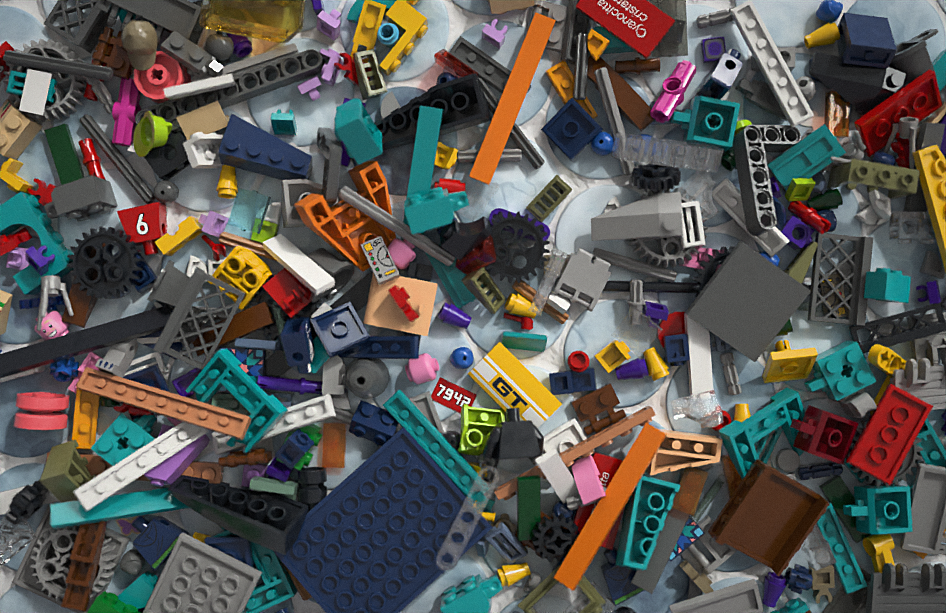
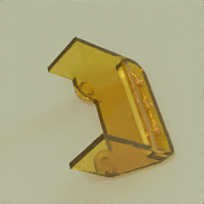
(258, 19)

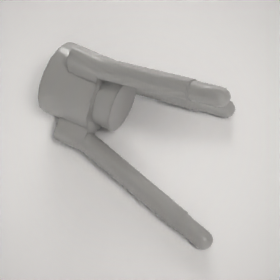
(908, 130)
(852, 151)
(50, 288)

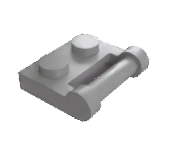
(557, 13)
(719, 552)

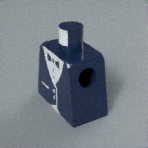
(298, 343)

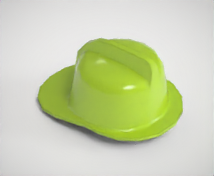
(150, 133)

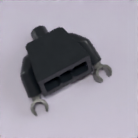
(512, 440)

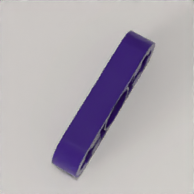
(505, 213)

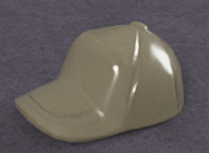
(140, 42)

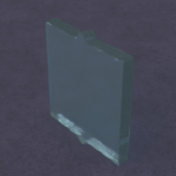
(249, 210)

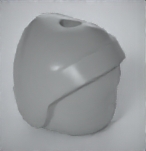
(807, 87)

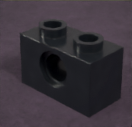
(159, 159)

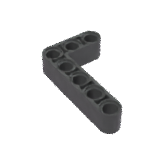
(753, 173)

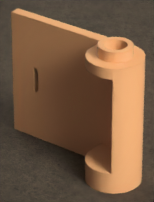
(385, 313)

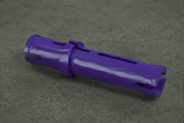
(290, 385)

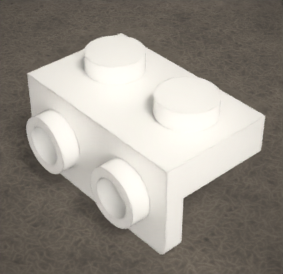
(203, 150)

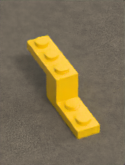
(411, 24)

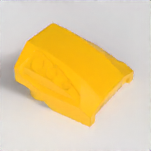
(243, 271)

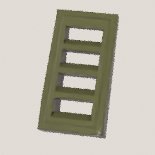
(364, 84)
(562, 185)
(799, 266)
(473, 283)

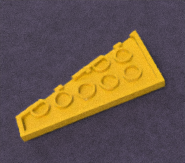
(933, 182)

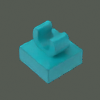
(283, 123)

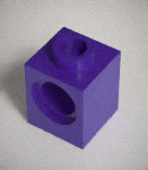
(804, 233)

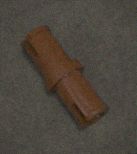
(637, 66)

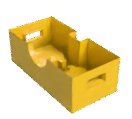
(188, 230)

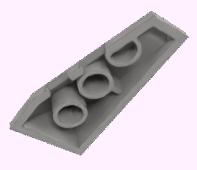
(294, 191)
(645, 219)

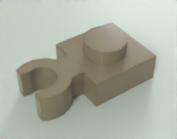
(701, 581)
(821, 582)

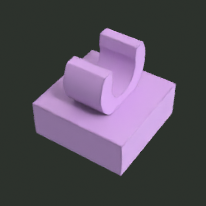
(329, 23)
(493, 35)
(310, 87)
(213, 223)
(16, 259)

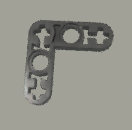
(332, 150)

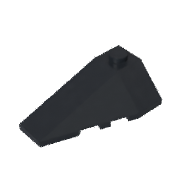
(857, 84)

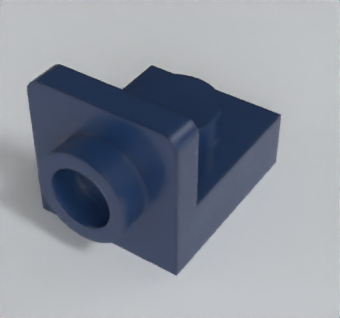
(676, 349)
(294, 448)

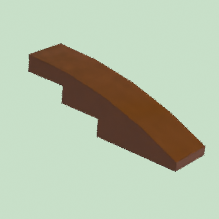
(627, 99)
(81, 303)
(241, 325)
(84, 565)

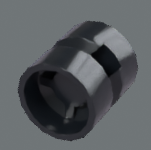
(312, 483)

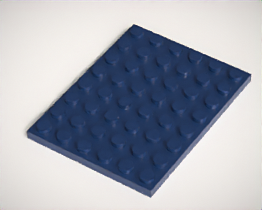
(380, 532)

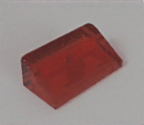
(453, 64)
(478, 258)

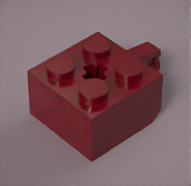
(824, 434)

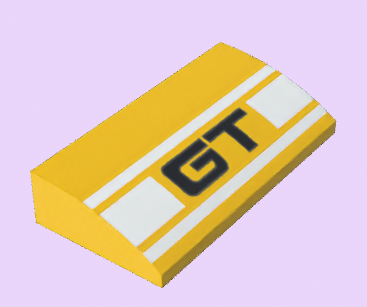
(514, 386)

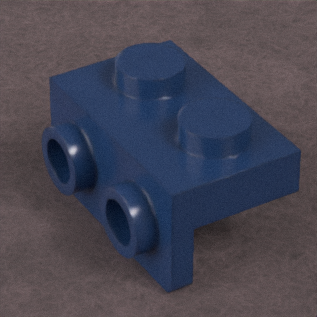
(373, 423)

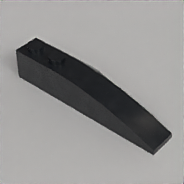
(462, 107)
(253, 515)

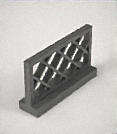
(89, 27)
(859, 264)
(184, 306)

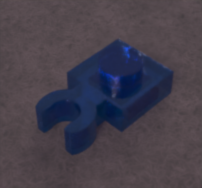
(35, 302)

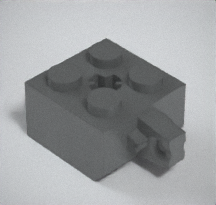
(81, 199)

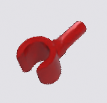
(217, 249)
(526, 322)

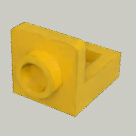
(445, 156)
(9, 172)
(613, 355)

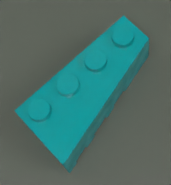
(643, 521)

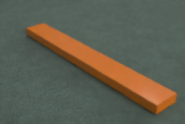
(512, 98)
(610, 506)

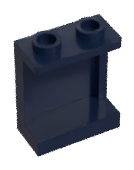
(867, 40)

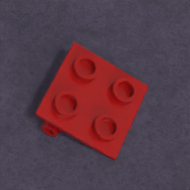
(288, 292)

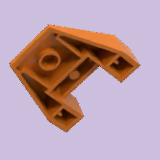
(345, 225)

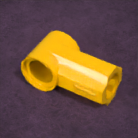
(879, 548)

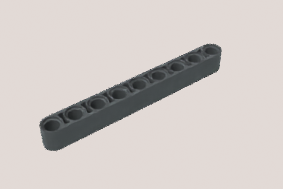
(242, 92)

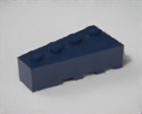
(262, 153)

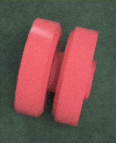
(163, 74)
(41, 411)

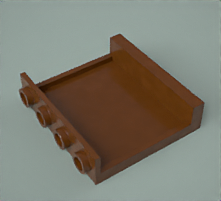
(768, 516)

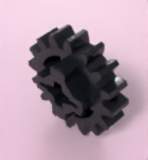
(655, 177)
(26, 502)
(554, 537)

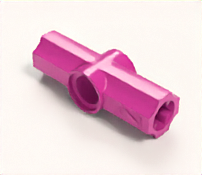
(673, 91)
(125, 112)

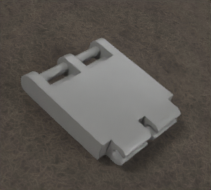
(583, 278)

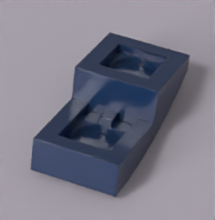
(570, 381)

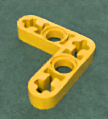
(884, 365)

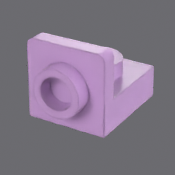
(329, 72)

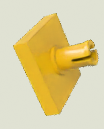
(788, 363)

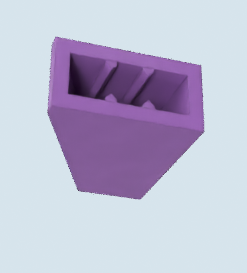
(171, 468)

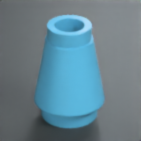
(388, 34)

